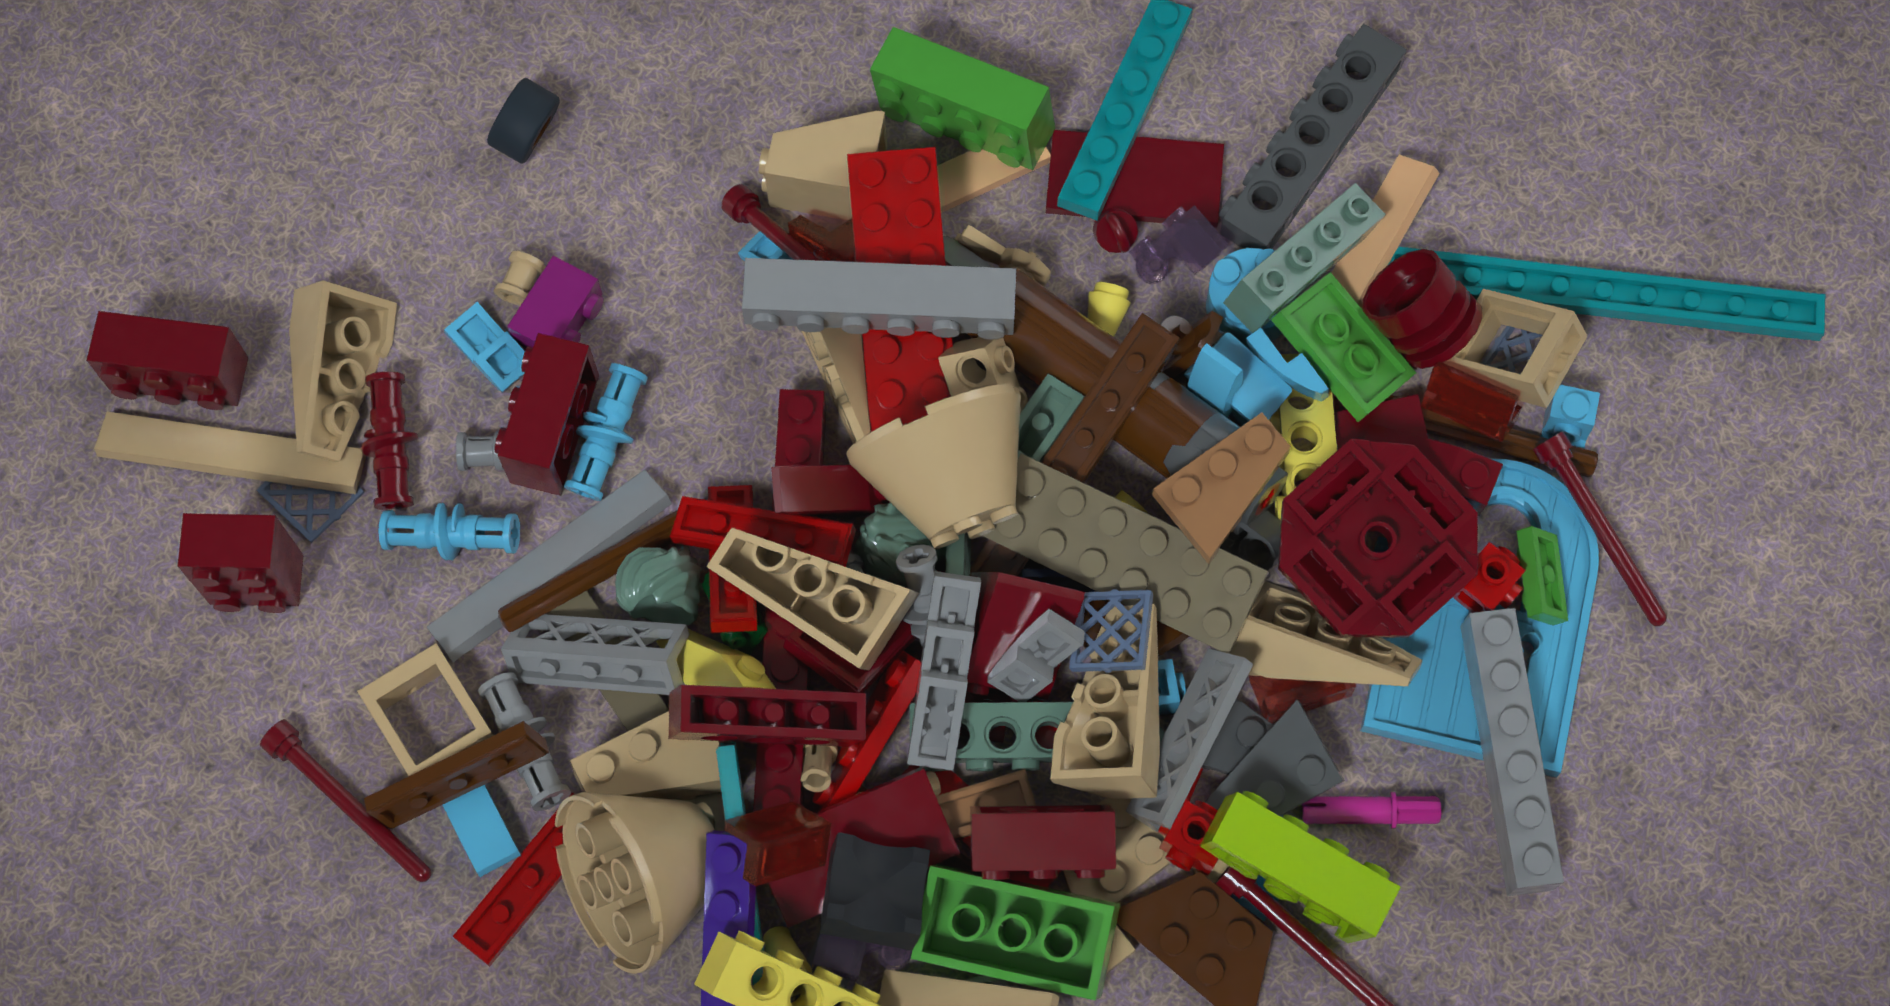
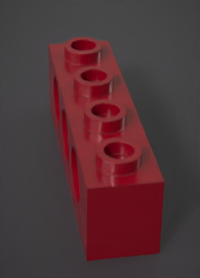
(767, 715)

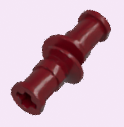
(388, 440)

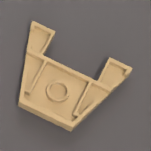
(1136, 863)

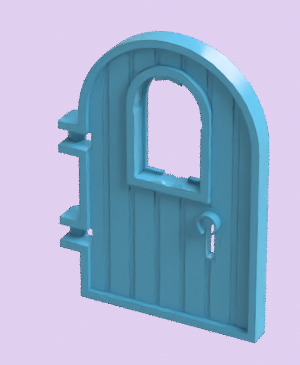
(1439, 701)

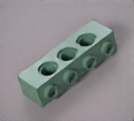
(1304, 258)
(1022, 718)

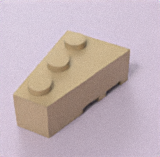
(649, 765)

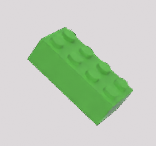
(963, 99)
(1016, 931)

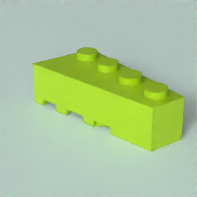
(1301, 866)

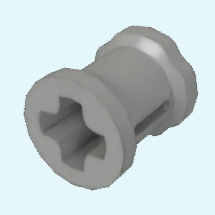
(476, 451)

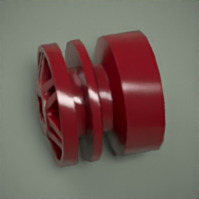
(1422, 308)

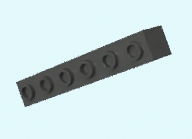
(1364, 53)

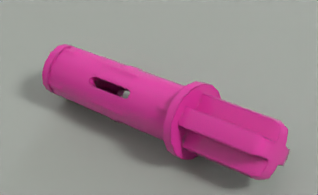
(1372, 810)

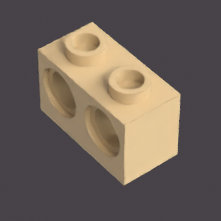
(964, 374)

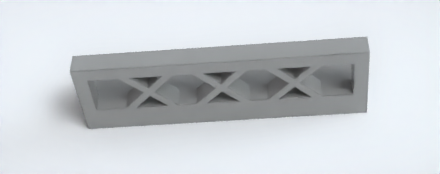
(593, 663)
(1192, 735)

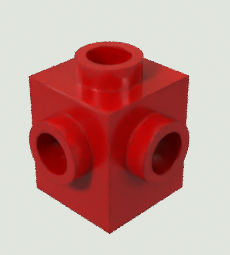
(1495, 581)
(1183, 849)

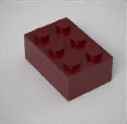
(167, 360)
(546, 413)
(241, 561)
(1042, 840)

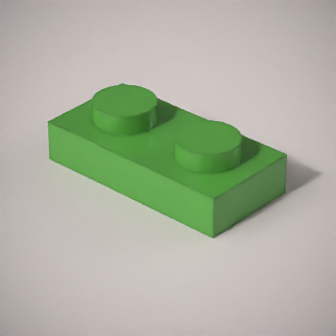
(1543, 578)

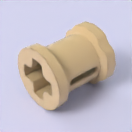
(519, 278)

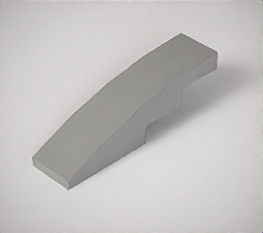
(944, 671)

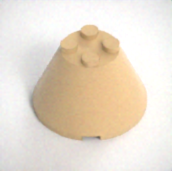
(950, 467)
(633, 870)

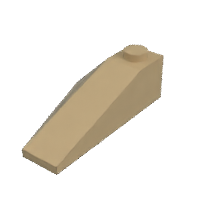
(333, 348)
(843, 371)
(1295, 642)
(1113, 724)

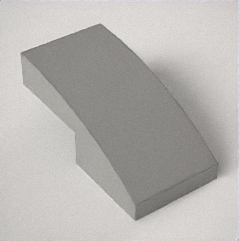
(1031, 659)

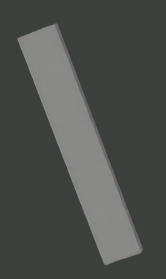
(580, 540)

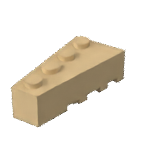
(825, 600)

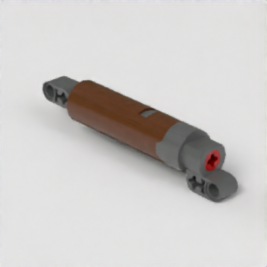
(1167, 424)

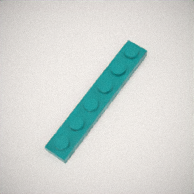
(1124, 108)

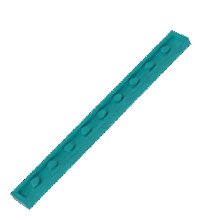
(1643, 296)

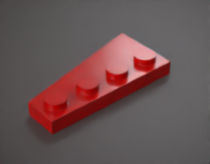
(883, 714)

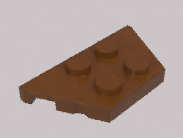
(1203, 939)

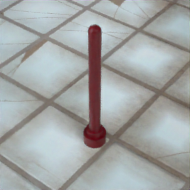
(744, 206)
(1557, 455)
(284, 743)
(1236, 883)

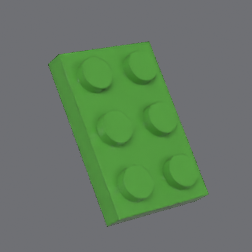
(1343, 346)

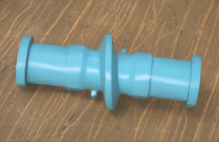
(605, 431)
(449, 532)

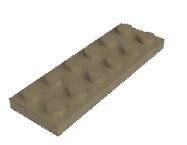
(1128, 550)

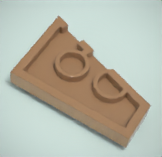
(1220, 485)

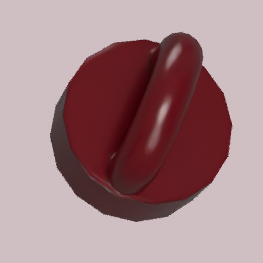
(1115, 230)

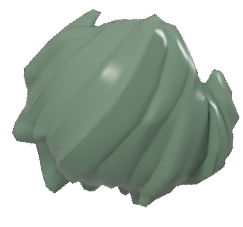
(882, 540)
(660, 585)

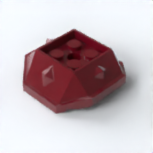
(1389, 492)

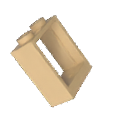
(1548, 363)
(406, 680)

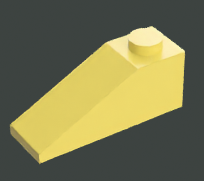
(716, 664)

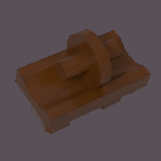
(1192, 340)

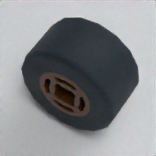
(523, 120)

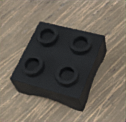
(874, 892)

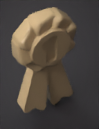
(1004, 257)

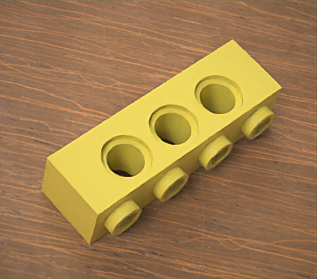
(1313, 424)
(734, 960)

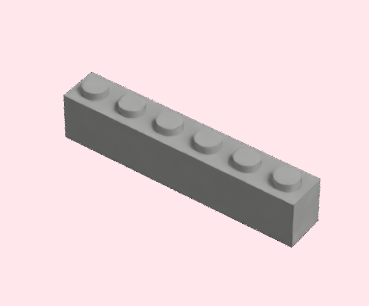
(879, 297)
(1511, 752)

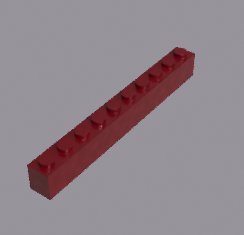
(797, 444)

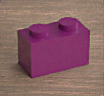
(557, 304)

